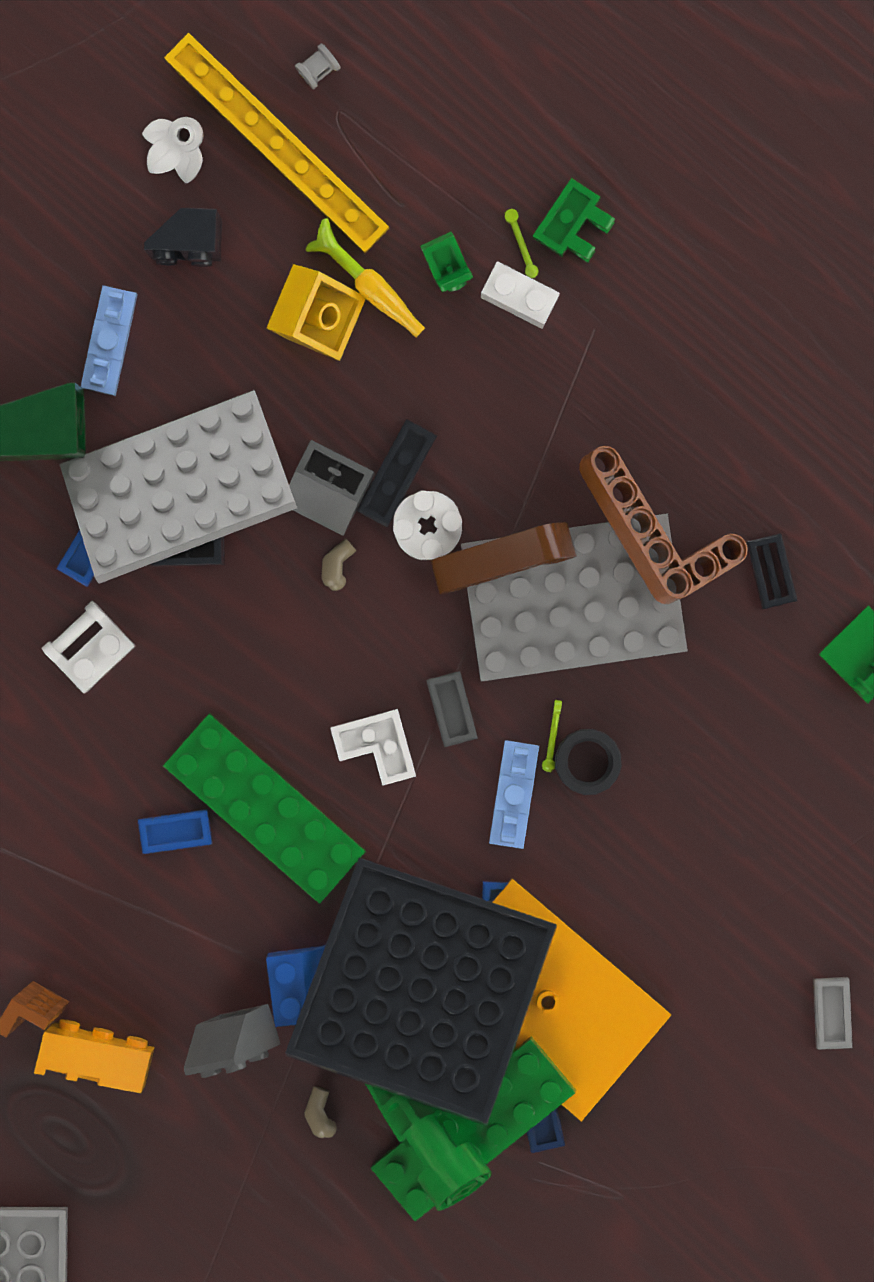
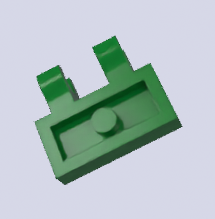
(566, 219)

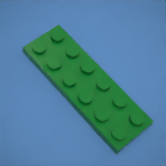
(264, 808)
(527, 1095)

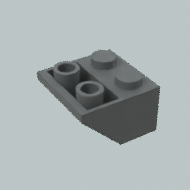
(329, 487)
(231, 1040)

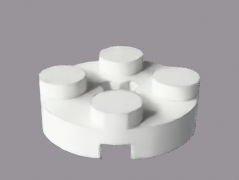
(423, 505)

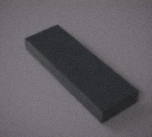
(396, 473)

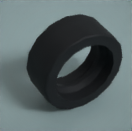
(606, 780)

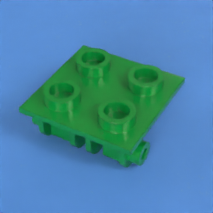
(853, 654)

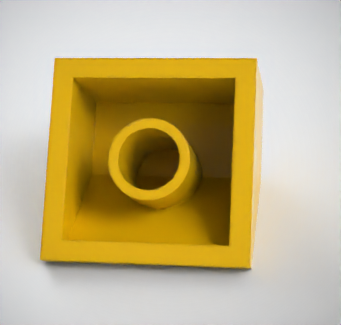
(316, 311)

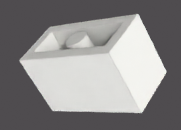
(519, 295)

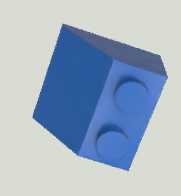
(290, 980)

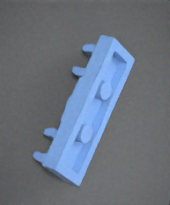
(109, 340)
(514, 794)

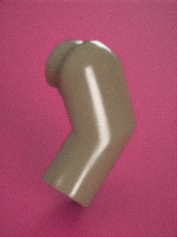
(333, 565)
(315, 1114)

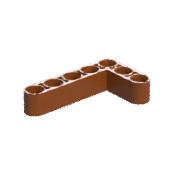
(652, 534)

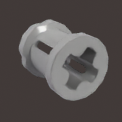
(317, 66)

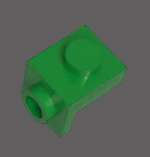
(446, 263)

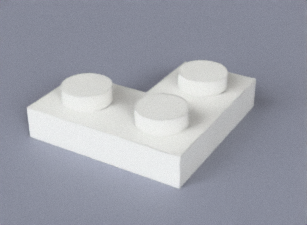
(382, 736)

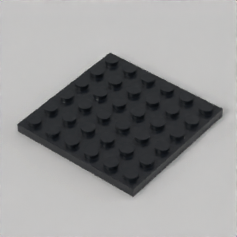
(422, 991)

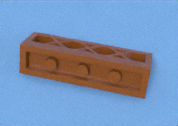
(34, 1005)

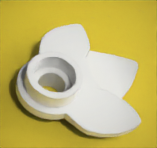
(171, 151)

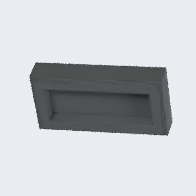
(452, 709)

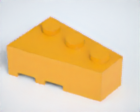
(95, 1056)

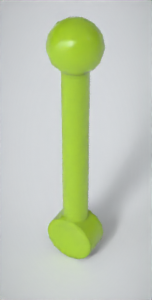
(511, 217)
(548, 764)

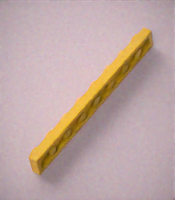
(276, 143)

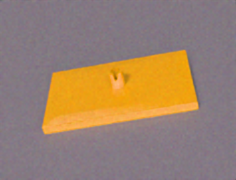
(583, 1009)

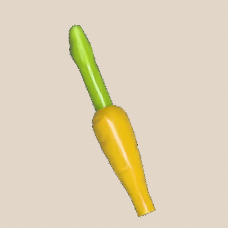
(367, 281)

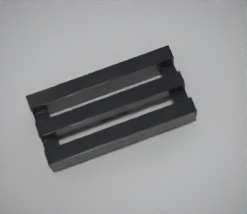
(778, 599)

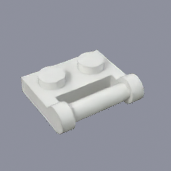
(97, 655)

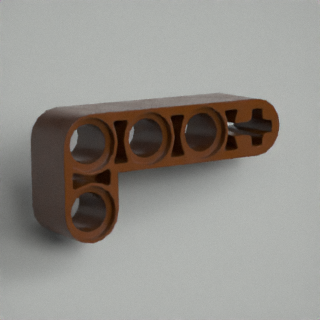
(503, 557)

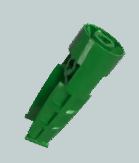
(449, 1169)

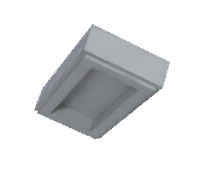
(832, 1013)

